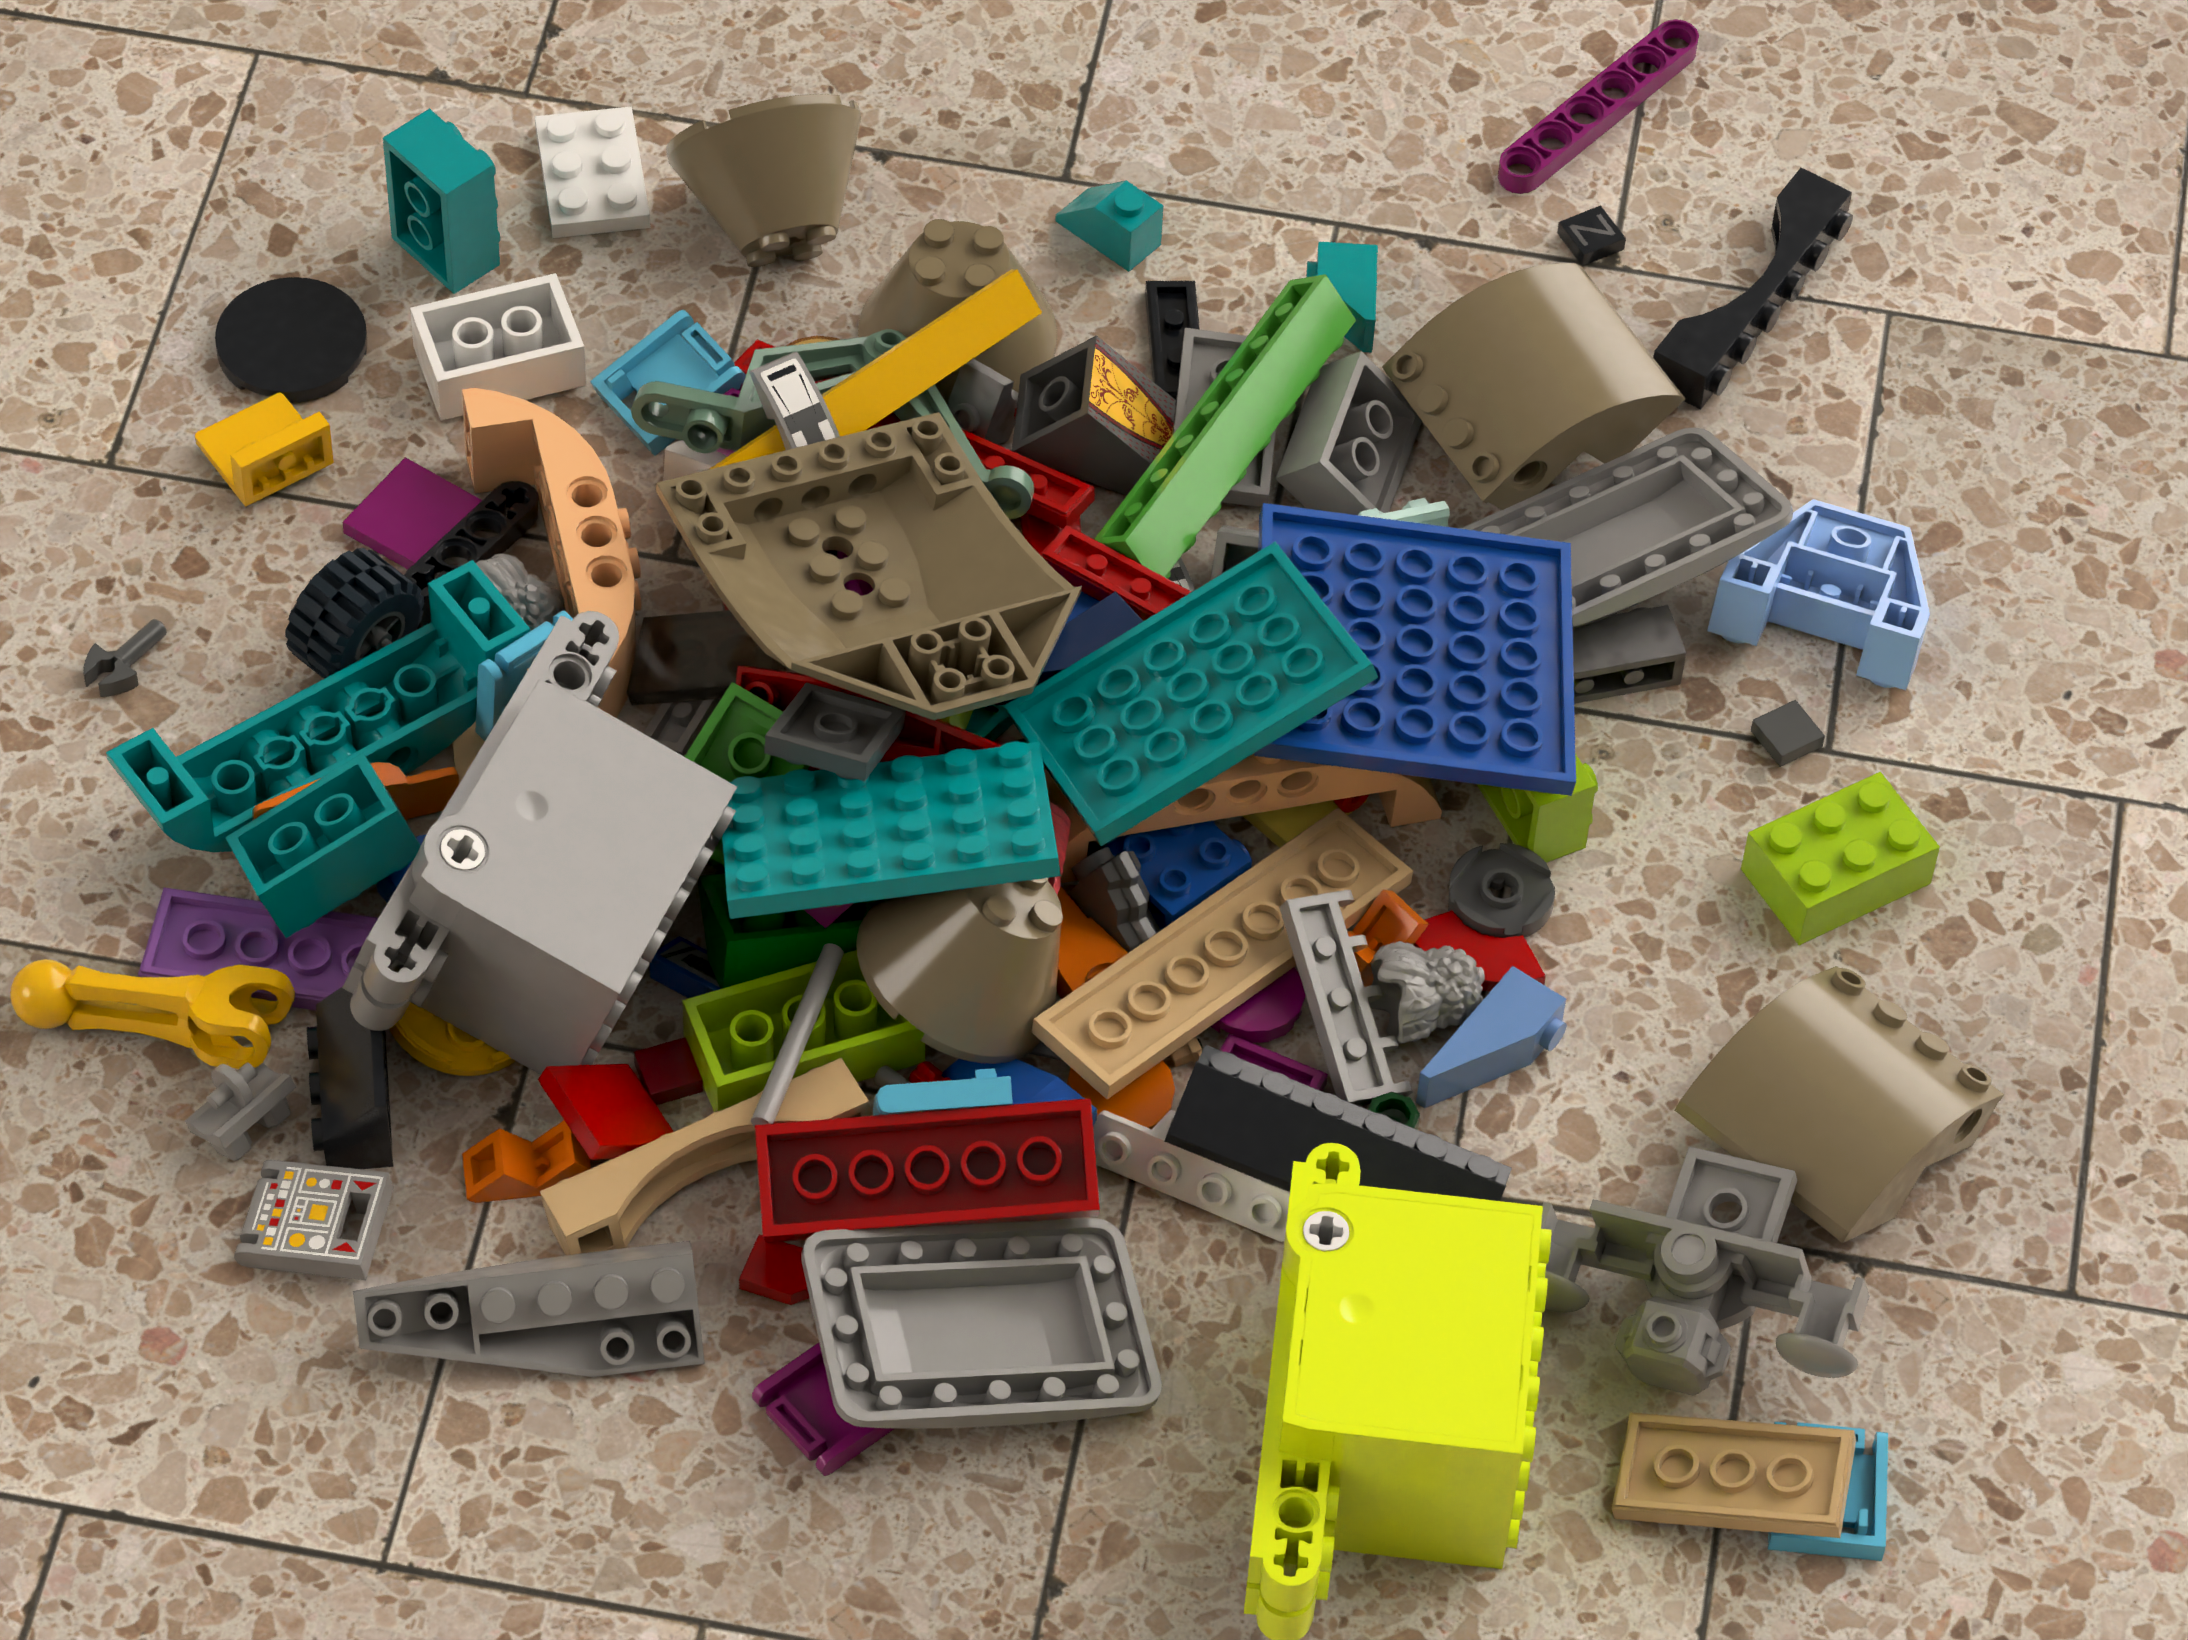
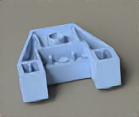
(1836, 580)

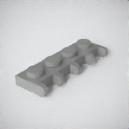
(1339, 998)

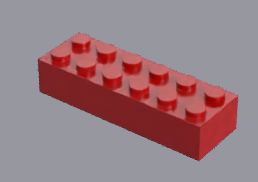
(928, 1169)

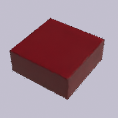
(668, 1071)

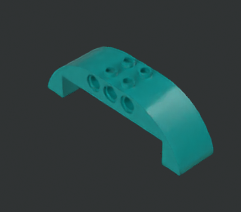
(389, 705)

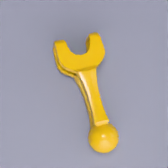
(182, 1009)

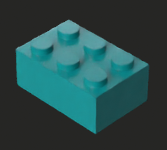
(442, 200)
(324, 845)

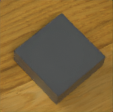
(1787, 733)

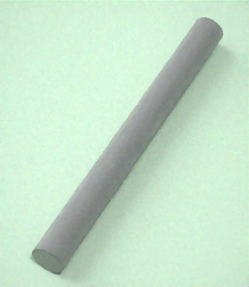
(797, 1035)

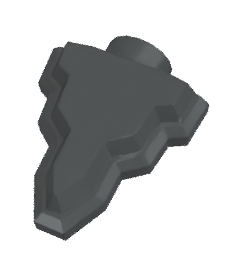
(1115, 896)

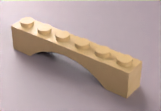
(615, 1198)

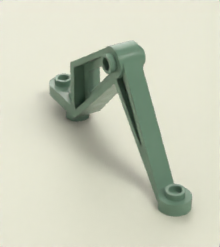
(729, 422)

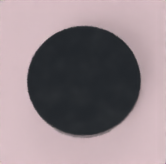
(291, 339)

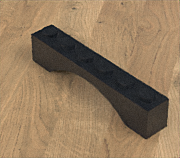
(1706, 347)

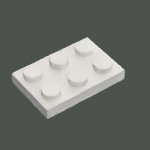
(592, 172)

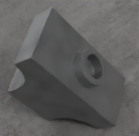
(984, 402)

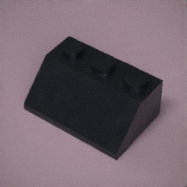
(349, 1088)

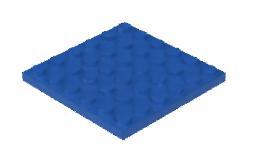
(1463, 646)

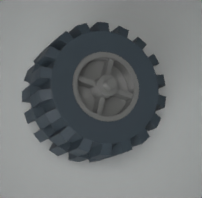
(352, 612)

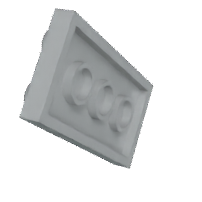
(1202, 360)

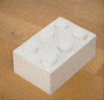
(499, 340)

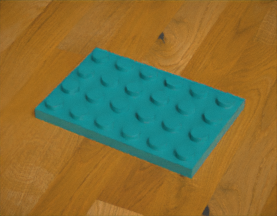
(1190, 692)
(898, 834)

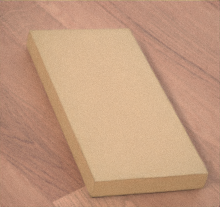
(1734, 1475)

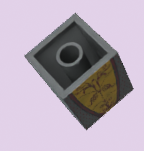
(1092, 416)

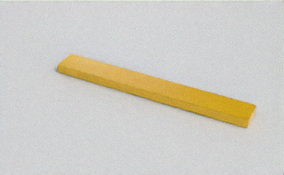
(917, 361)

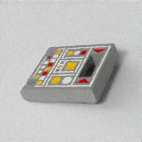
(301, 1214)

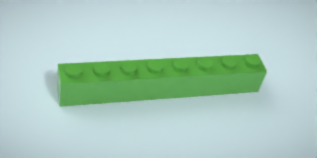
(1229, 425)

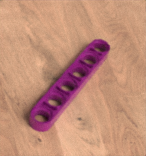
(1595, 103)

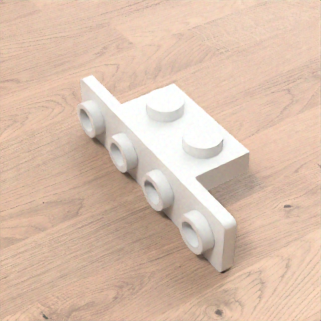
(1146, 1158)

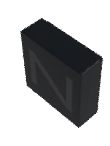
(1591, 235)

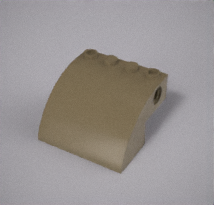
(1531, 380)
(1842, 1098)

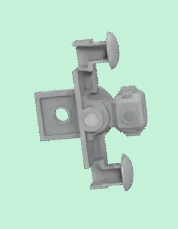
(1706, 1275)

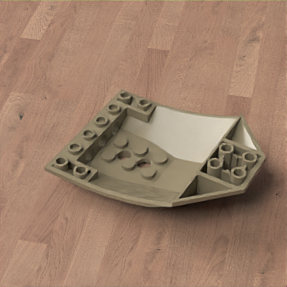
(957, 593)

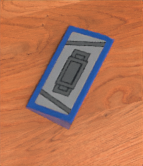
(683, 968)

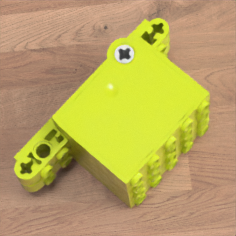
(1394, 1383)

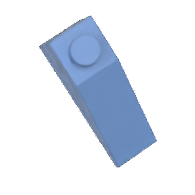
(1496, 1039)

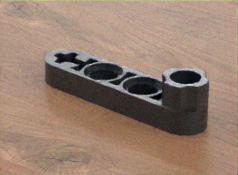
(461, 542)

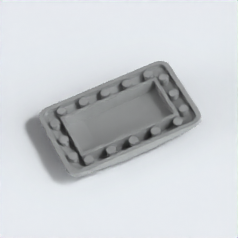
(1649, 520)
(980, 1324)

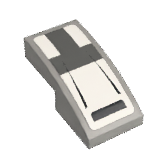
(793, 401)

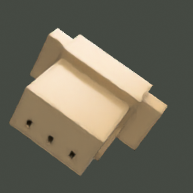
(1189, 1052)

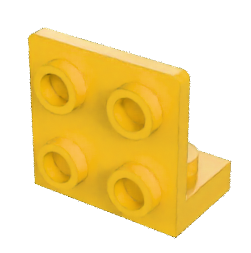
(266, 447)

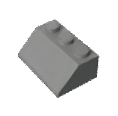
(1349, 440)

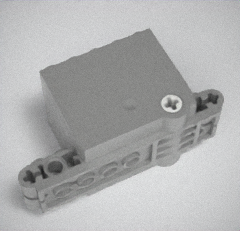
(546, 869)

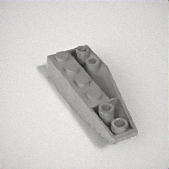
(547, 1314)

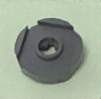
(1512, 866)

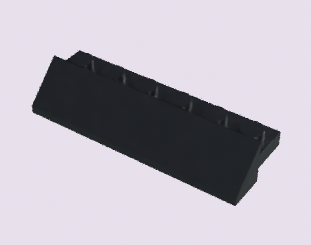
(1267, 1121)

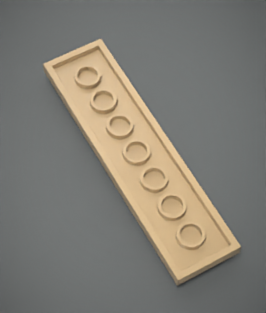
(1212, 956)

